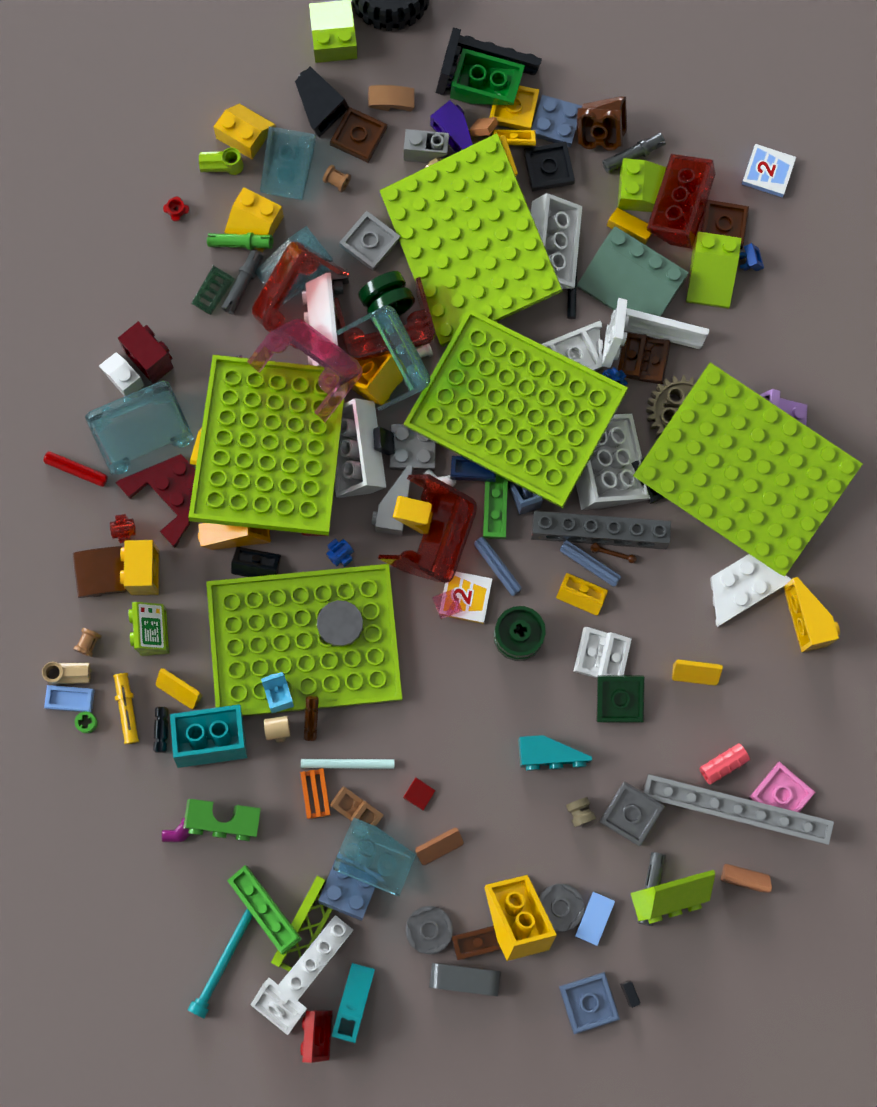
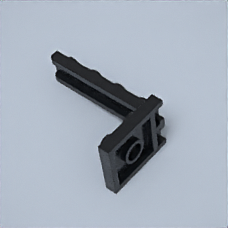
(458, 42)

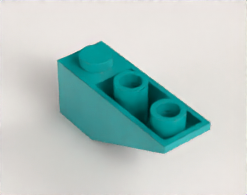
(543, 751)
(353, 1003)

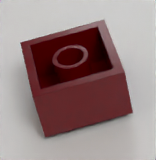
(146, 352)

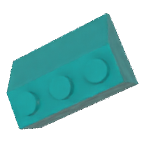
(208, 736)

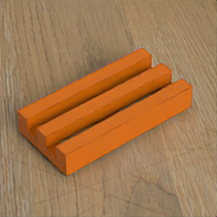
(312, 773)

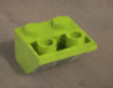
(149, 628)

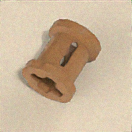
(336, 178)
(87, 642)

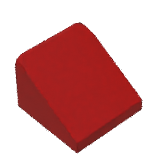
(419, 794)

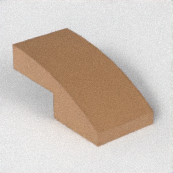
(390, 96)
(354, 807)

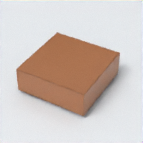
(483, 127)

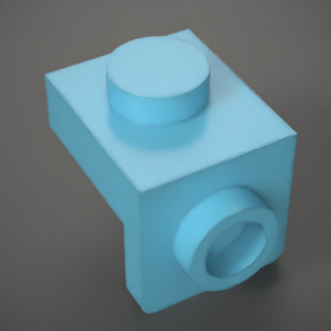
(277, 692)

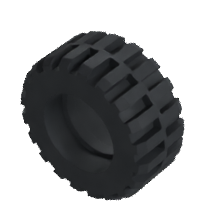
(390, 13)

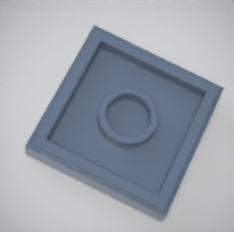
(589, 1003)

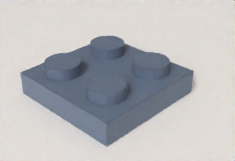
(556, 120)
(346, 894)

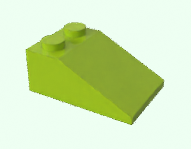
(333, 31)
(639, 184)
(713, 269)

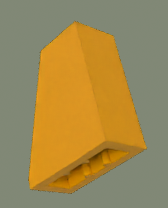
(227, 536)

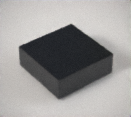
(384, 441)
(630, 994)

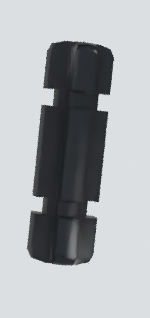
(160, 729)

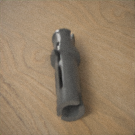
(642, 148)
(246, 273)
(654, 875)

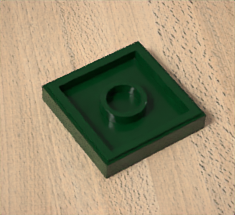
(620, 698)

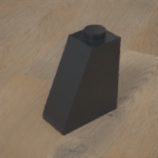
(320, 101)

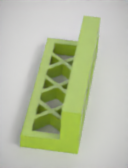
(301, 917)

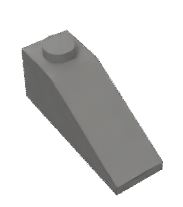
(383, 518)

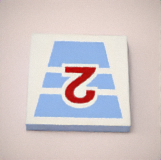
(768, 170)

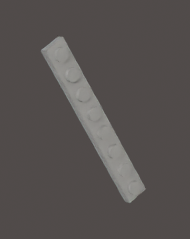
(739, 809)

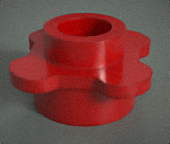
(173, 203)

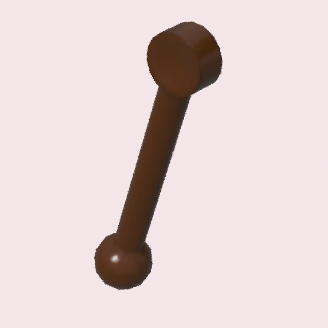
(595, 548)

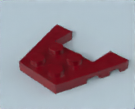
(174, 484)

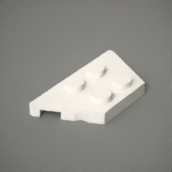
(581, 346)
(743, 586)

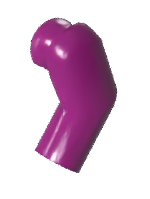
(177, 835)

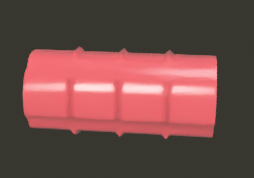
(724, 764)

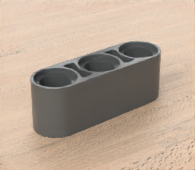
(465, 979)

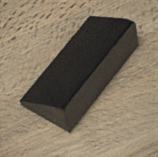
(254, 563)

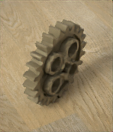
(662, 397)

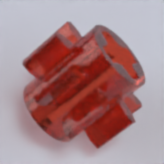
(122, 528)

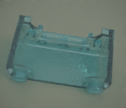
(138, 425)

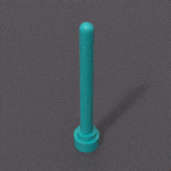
(200, 1005)

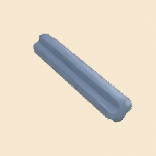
(590, 563)
(497, 566)

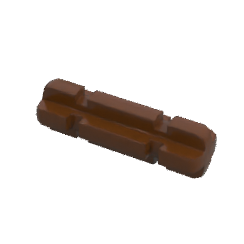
(311, 718)

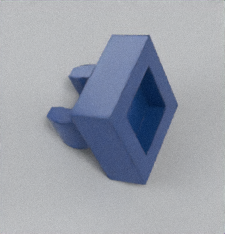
(753, 257)

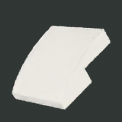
(601, 653)

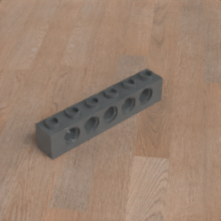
(601, 530)

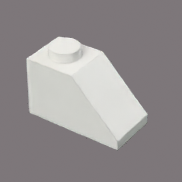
(121, 374)

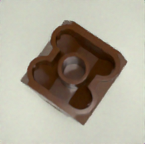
(602, 123)

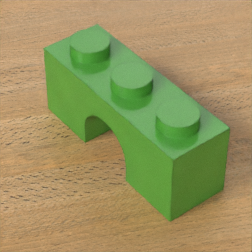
(200, 818)

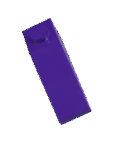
(451, 120)

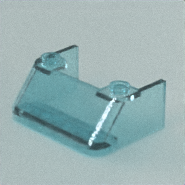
(402, 350)

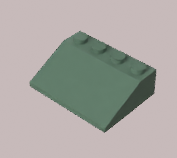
(632, 272)

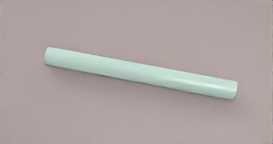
(348, 763)

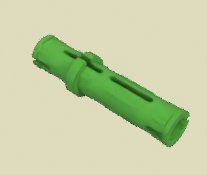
(247, 241)

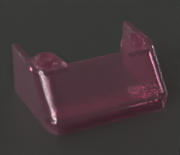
(340, 368)

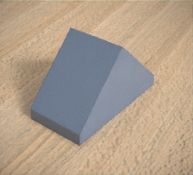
(524, 499)

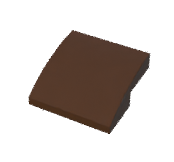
(644, 358)
(98, 571)

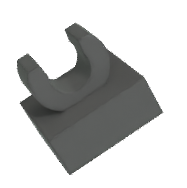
(338, 281)

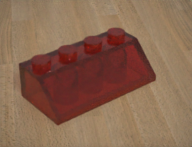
(682, 200)

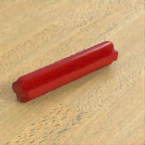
(75, 469)

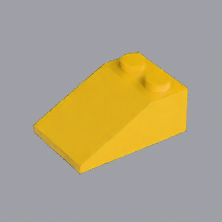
(810, 618)
(519, 918)

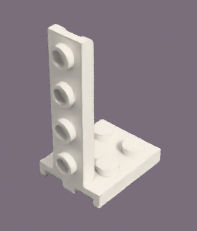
(647, 324)
(280, 1001)

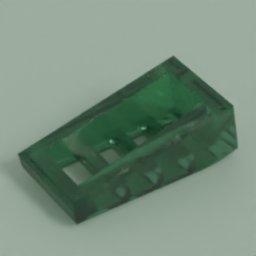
(206, 286)

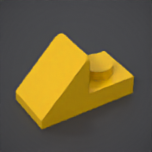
(413, 513)

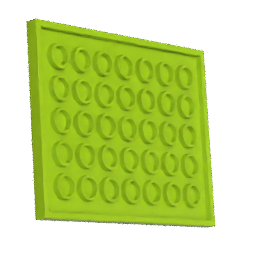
(471, 237)
(516, 407)
(265, 449)
(747, 469)
(272, 628)

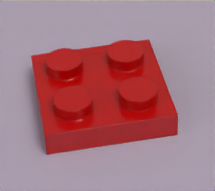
(317, 1036)

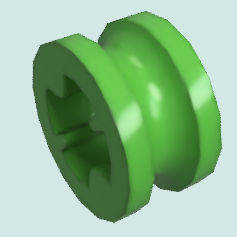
(80, 717)

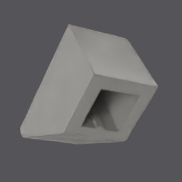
(424, 145)

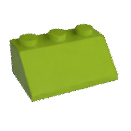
(673, 896)

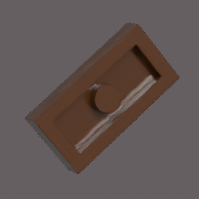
(475, 942)

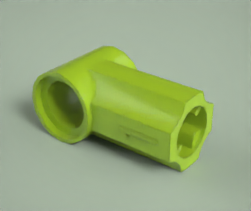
(220, 161)

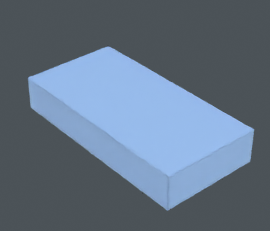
(69, 698)
(594, 918)

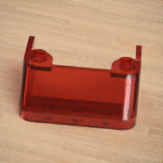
(294, 260)
(371, 345)
(447, 535)

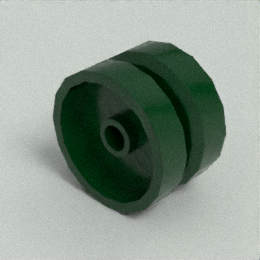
(387, 290)
(523, 620)

